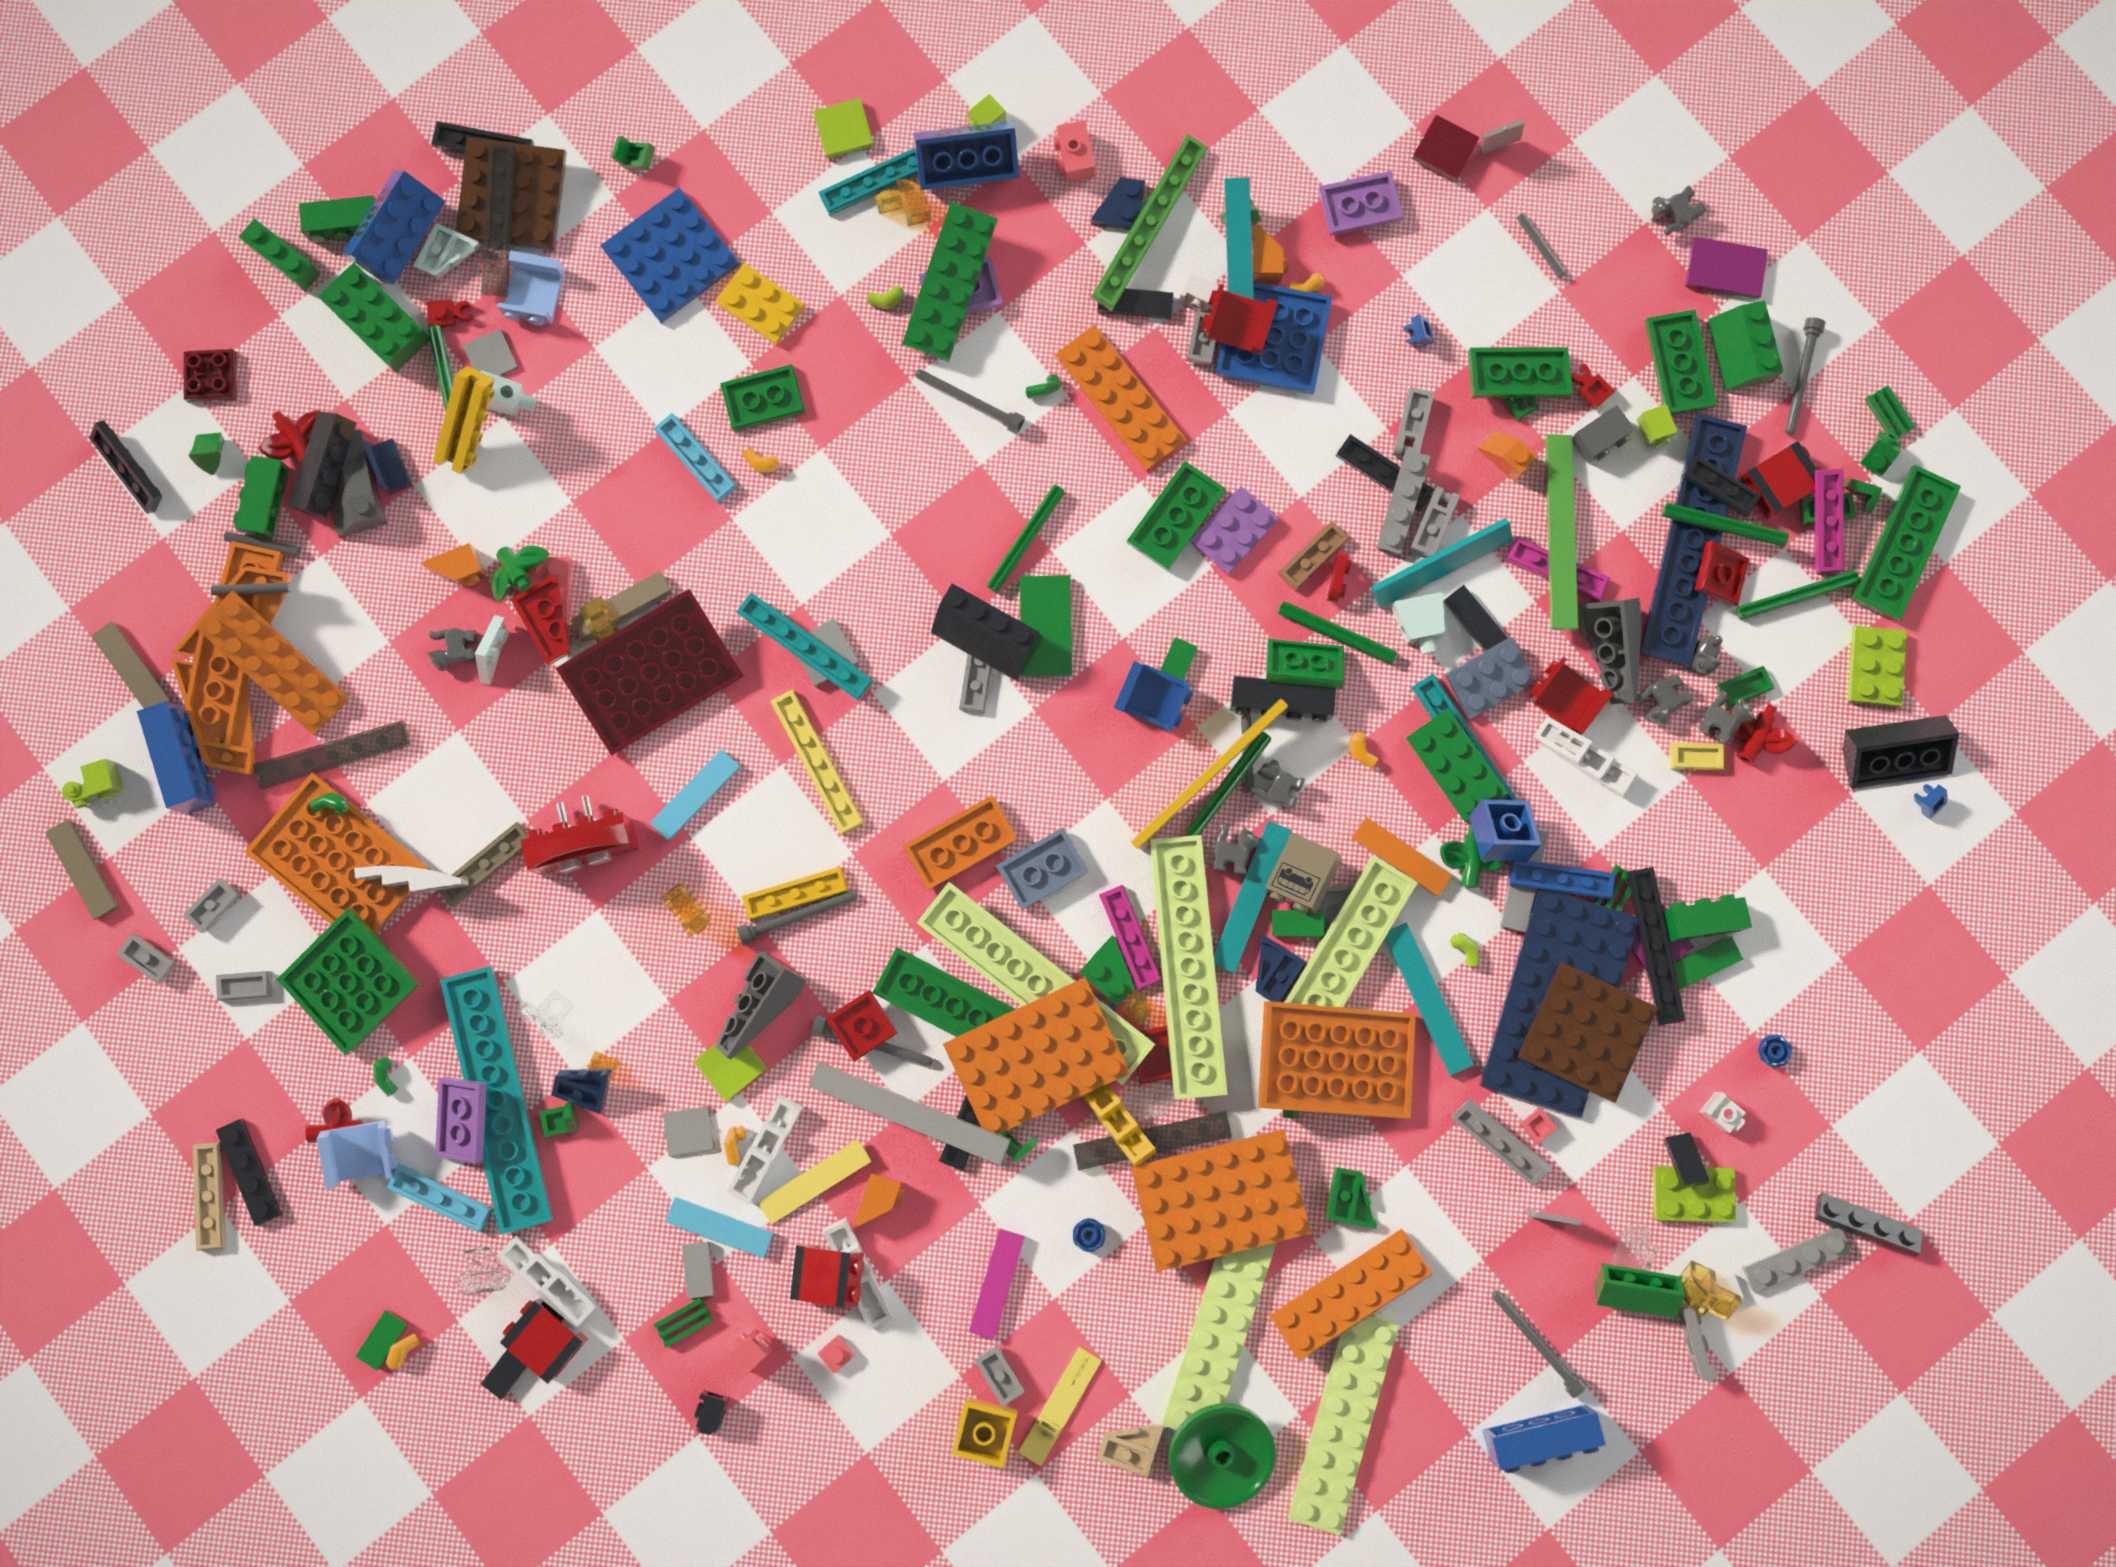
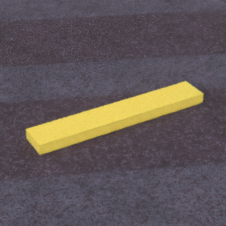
(817, 762)

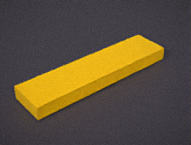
(795, 893)

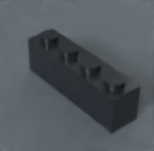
(322, 464)
(1259, 696)

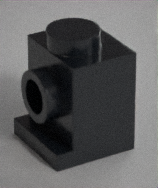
(710, 1412)

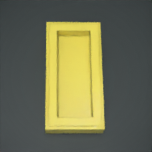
(1697, 756)

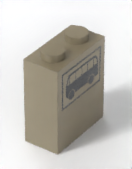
(1303, 874)

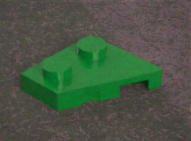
(1109, 972)
(1349, 1200)

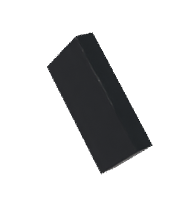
(1686, 1160)

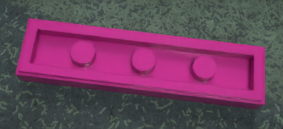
(1829, 520)
(1535, 560)
(1130, 937)
(996, 1283)

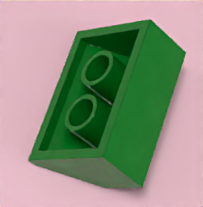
(1745, 346)

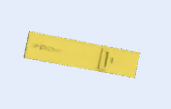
(814, 1181)
(1059, 1406)

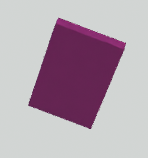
(1726, 267)

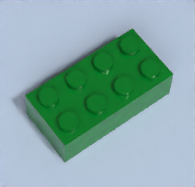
(374, 317)

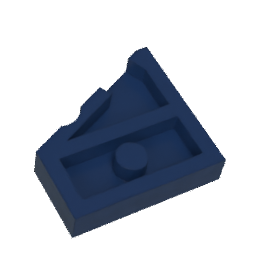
(1121, 205)
(1276, 970)
(583, 1087)

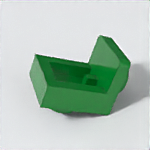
(633, 154)
(1882, 452)

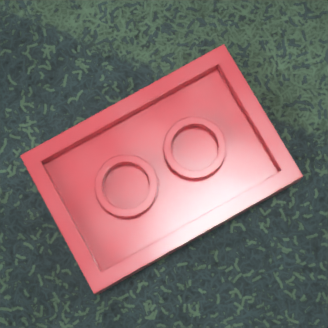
(552, 565)

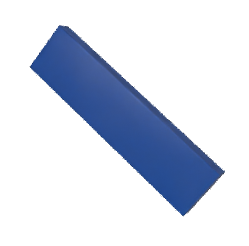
(1562, 879)

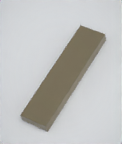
(629, 602)
(130, 666)
(486, 863)
(82, 869)

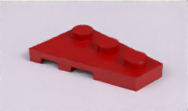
(545, 618)

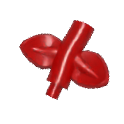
(290, 438)
(1761, 735)
(335, 1115)

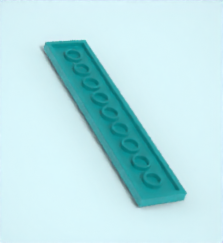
(488, 1057)

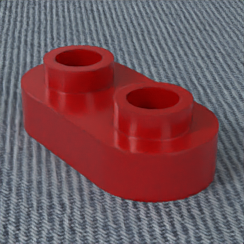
(1337, 588)

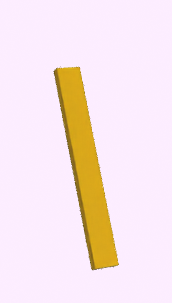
(1207, 775)

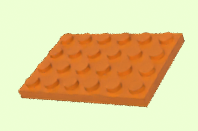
(319, 852)
(1036, 1057)
(1336, 1060)
(1220, 1200)

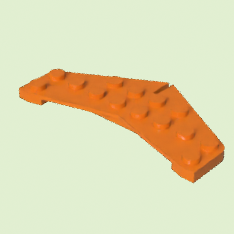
(217, 689)

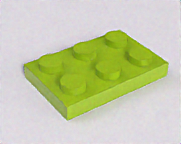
(1877, 666)
(1699, 1203)

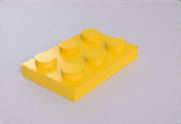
(760, 304)

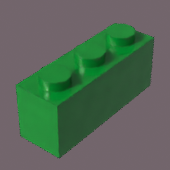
(333, 217)
(279, 255)
(261, 497)
(1707, 918)
(1639, 1290)

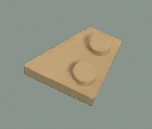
(1131, 1448)

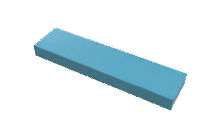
(695, 458)
(695, 795)
(439, 1198)
(719, 1227)

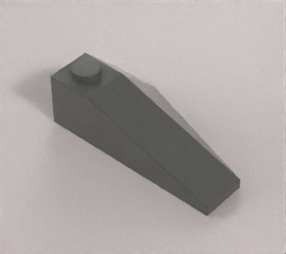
(357, 496)
(1615, 642)
(767, 993)

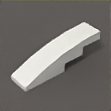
(1584, 756)
(418, 879)
(764, 1149)
(545, 1281)
(872, 1301)

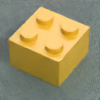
(984, 1432)

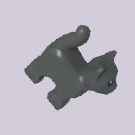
(1679, 209)
(456, 644)
(1706, 656)
(1666, 698)
(1727, 723)
(1280, 789)
(1231, 853)

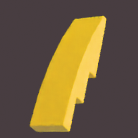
(1119, 1124)

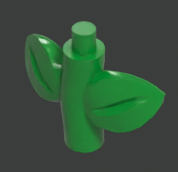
(515, 569)
(1466, 855)

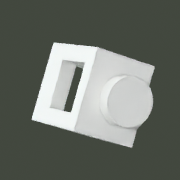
(1197, 293)
(1714, 1112)

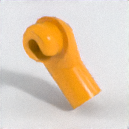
(1312, 285)
(761, 464)
(730, 1144)
(399, 1351)

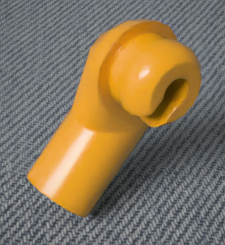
(1359, 751)

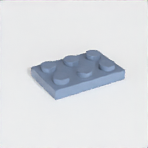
(1490, 678)
(1042, 868)

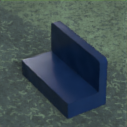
(388, 466)

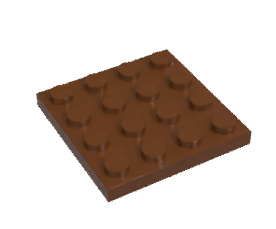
(536, 193)
(1587, 1032)

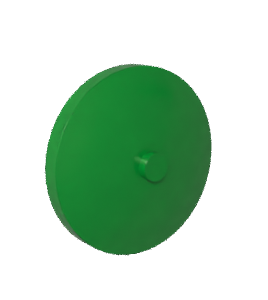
(1222, 1455)

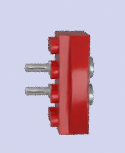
(571, 846)

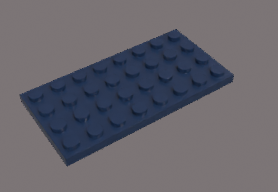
(1557, 931)

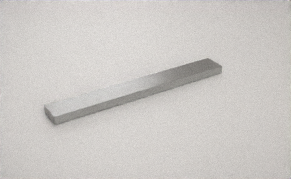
(910, 1113)

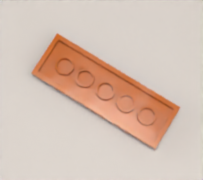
(1120, 398)
(273, 662)
(1350, 1295)

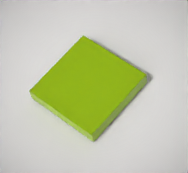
(843, 128)
(727, 1074)

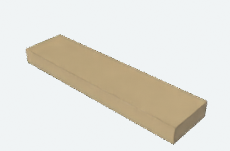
(209, 1196)

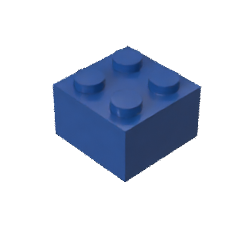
(1504, 830)

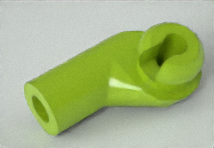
(888, 300)
(1469, 946)

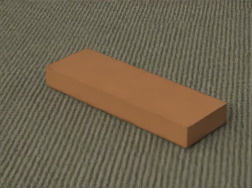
(1313, 556)

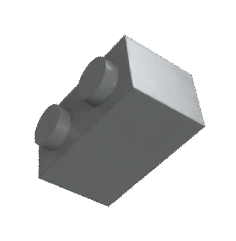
(1603, 434)

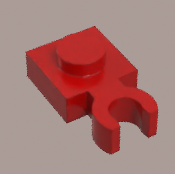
(444, 312)
(1594, 389)

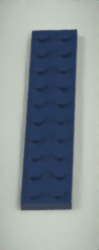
(1675, 605)

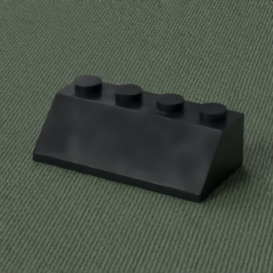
(985, 632)
(1900, 751)

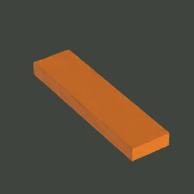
(1401, 856)

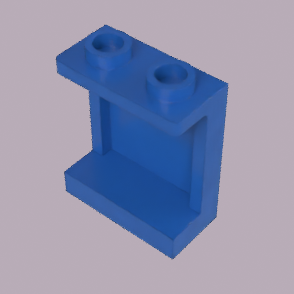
(1154, 695)

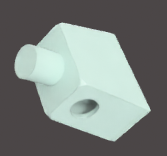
(508, 388)
(1421, 620)

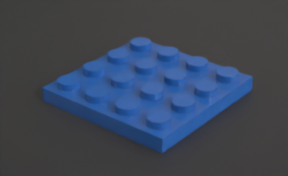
(670, 255)
(1292, 343)

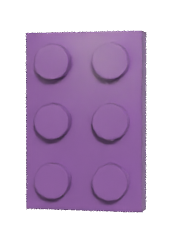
(1360, 203)
(986, 292)
(1234, 530)
(460, 1119)

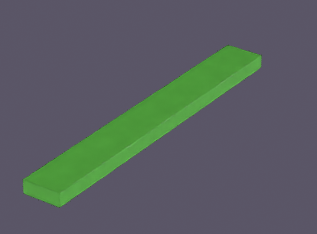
(1149, 222)
(1561, 532)

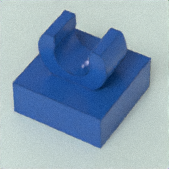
(1421, 329)
(1933, 802)

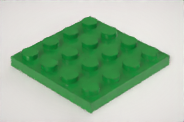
(348, 981)

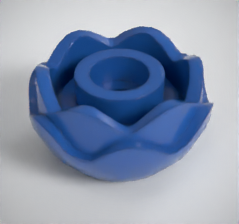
(1782, 1047)
(1091, 1243)

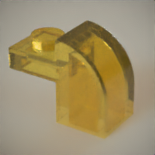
(908, 197)
(599, 619)
(687, 909)
(1705, 1295)

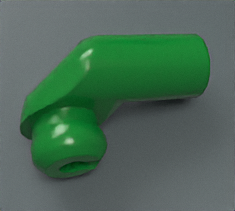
(1039, 390)
(330, 800)
(380, 1076)

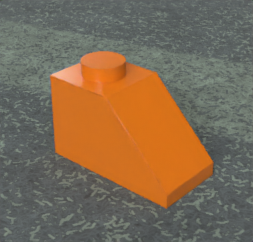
(1267, 257)
(1508, 454)
(458, 565)
(879, 1197)

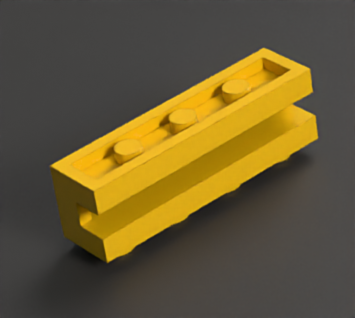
(464, 419)

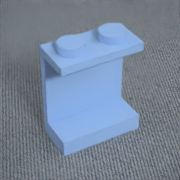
(532, 288)
(356, 1152)

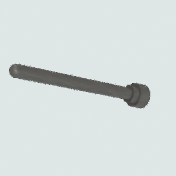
(1813, 329)
(1011, 420)
(749, 932)
(822, 1027)
(1574, 1384)

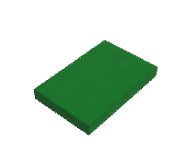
(762, 398)
(1305, 663)

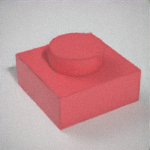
(1538, 1125)
(836, 1354)

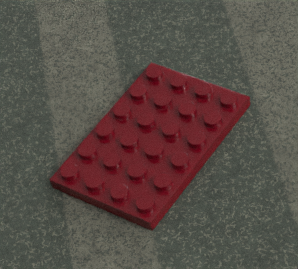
(649, 671)

